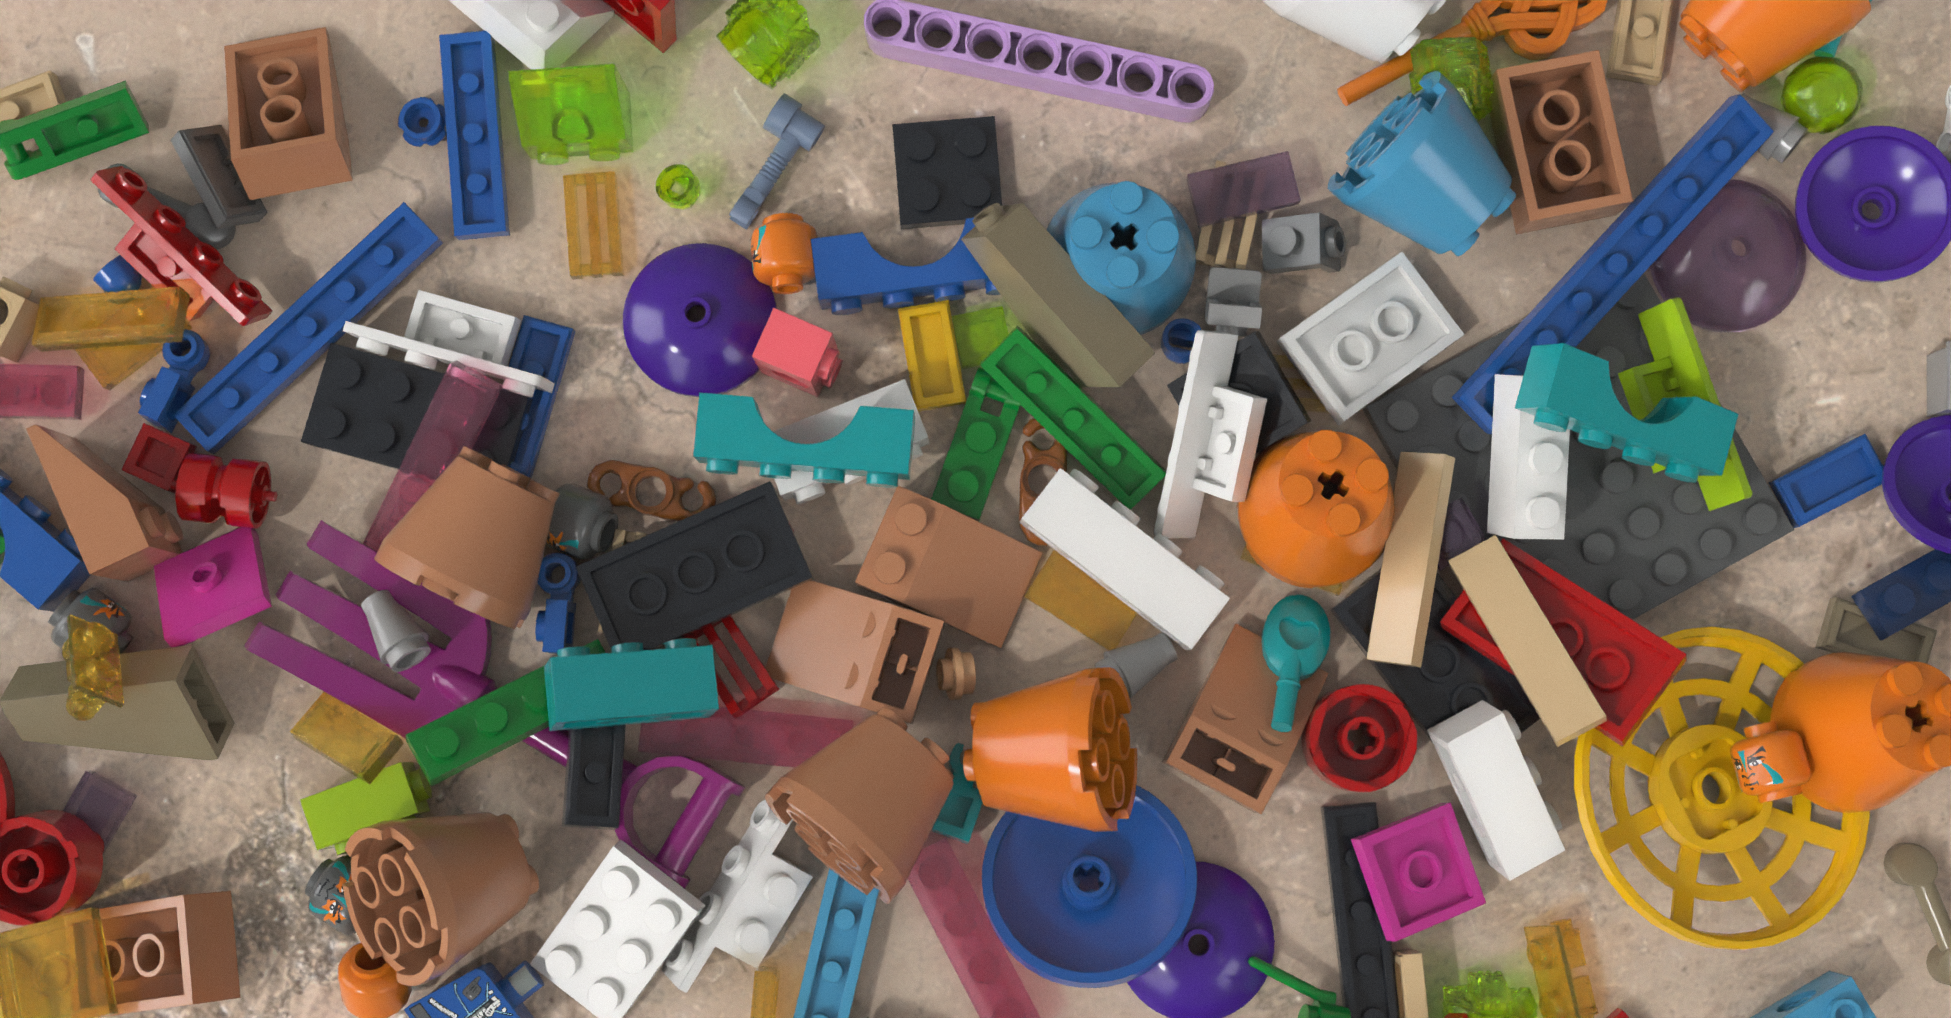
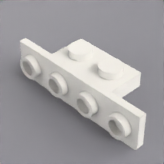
(454, 331)
(1211, 439)
(744, 903)

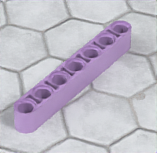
(1019, 42)

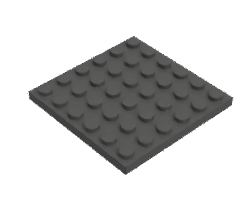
(1627, 530)

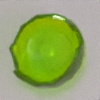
(1822, 93)

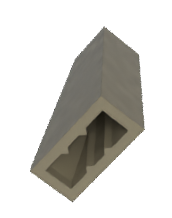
(1052, 300)
(165, 712)

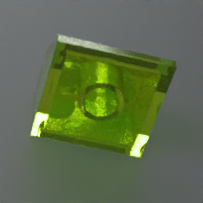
(572, 113)

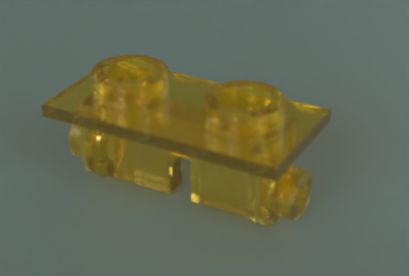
(91, 668)
(1553, 953)

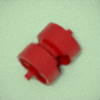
(213, 490)

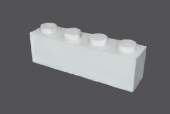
(1125, 559)

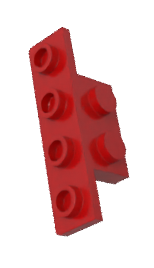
(172, 255)

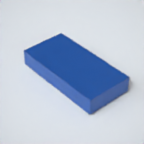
(1828, 481)

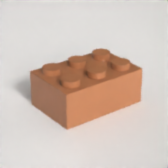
(1559, 142)

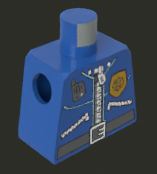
(481, 995)

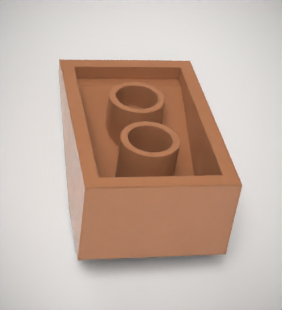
(286, 114)
(110, 518)
(948, 567)
(172, 951)

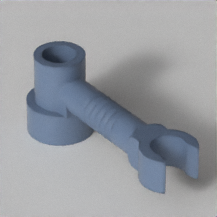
(794, 130)

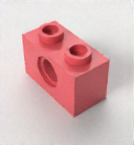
(797, 353)

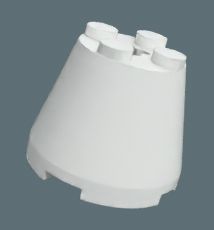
(1362, 26)

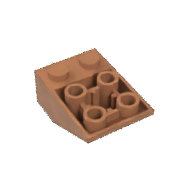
(855, 649)
(1229, 730)

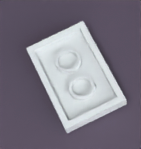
(1370, 338)
(617, 933)

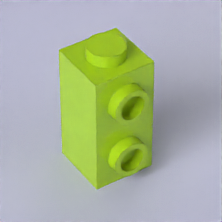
(346, 808)

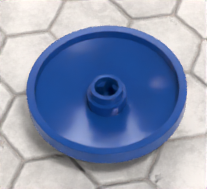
(1087, 901)

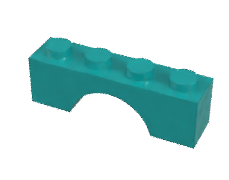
(1575, 393)
(872, 445)

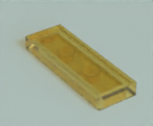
(111, 319)

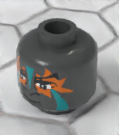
(581, 522)
(93, 607)
(327, 894)

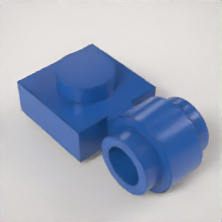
(173, 386)
(557, 622)

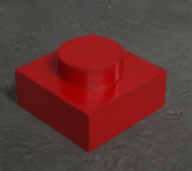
(157, 457)

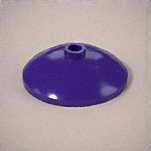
(1902, 178)
(703, 354)
(1919, 481)
(1219, 978)

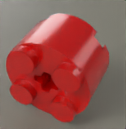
(1382, 720)
(65, 871)

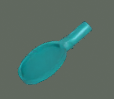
(1294, 649)

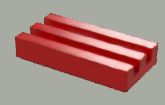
(752, 697)

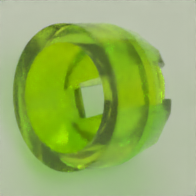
(683, 177)

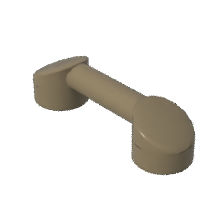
(1917, 867)

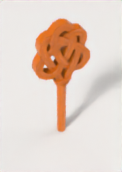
(1523, 19)

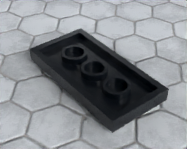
(376, 404)
(696, 571)
(1451, 671)

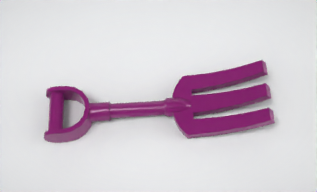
(451, 680)

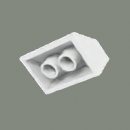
(538, 30)

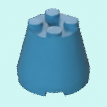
(1426, 170)
(1142, 282)

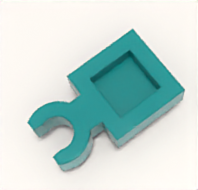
(962, 805)

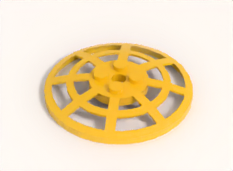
(1709, 827)

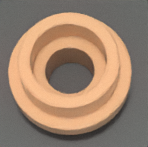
(956, 673)

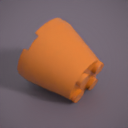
(1765, 36)
(1299, 531)
(1866, 727)
(1057, 751)

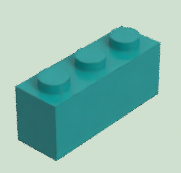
(630, 685)

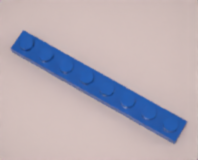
(1624, 249)

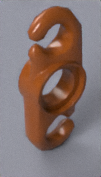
(1053, 457)
(631, 477)

